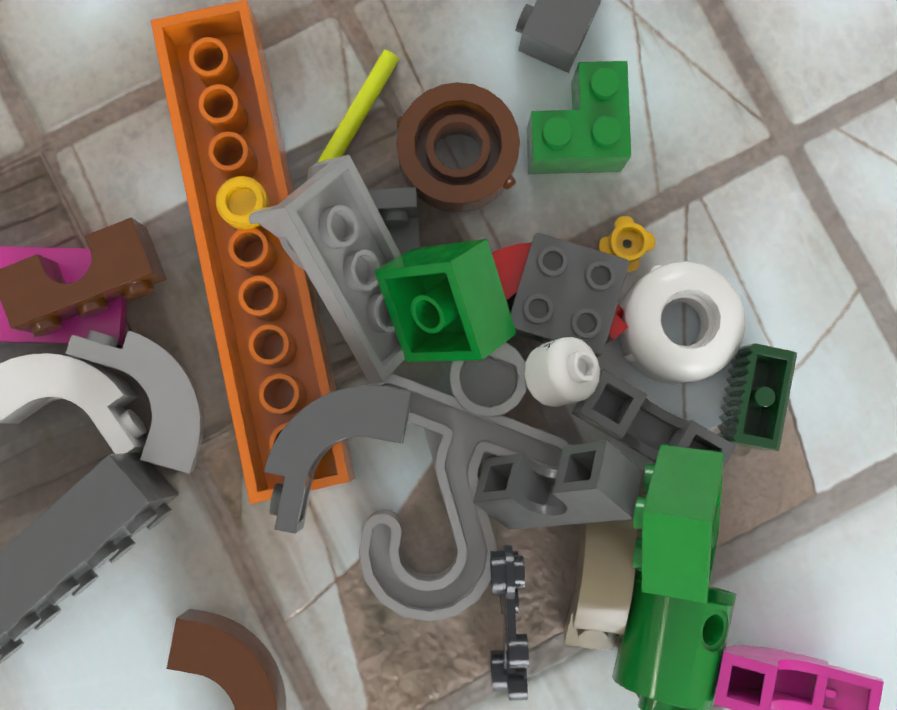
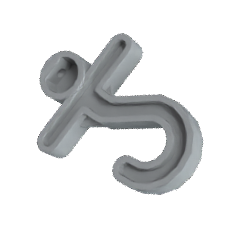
(460, 437)

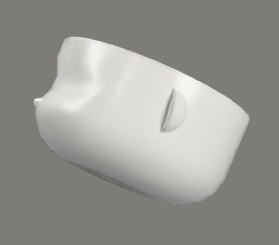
(718, 310)

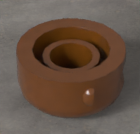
(465, 111)

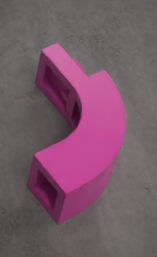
(791, 681)

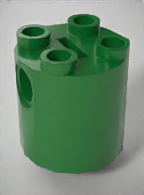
(673, 648)

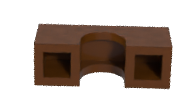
(120, 266)

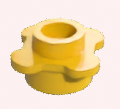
(628, 230)

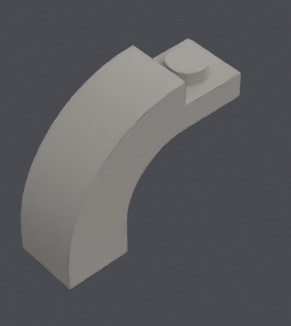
(174, 401)

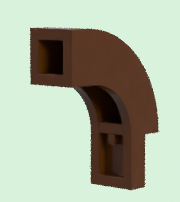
(230, 657)

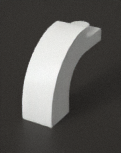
(42, 378)

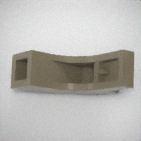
(601, 584)

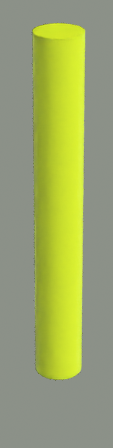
(360, 106)

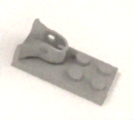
(339, 241)

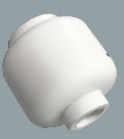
(562, 372)

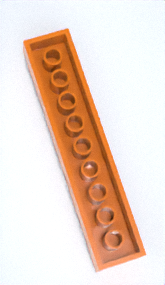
(256, 294)

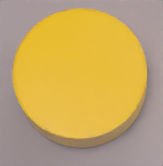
(239, 199)

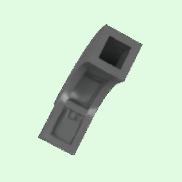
(340, 415)

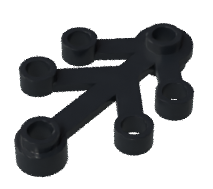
(509, 664)

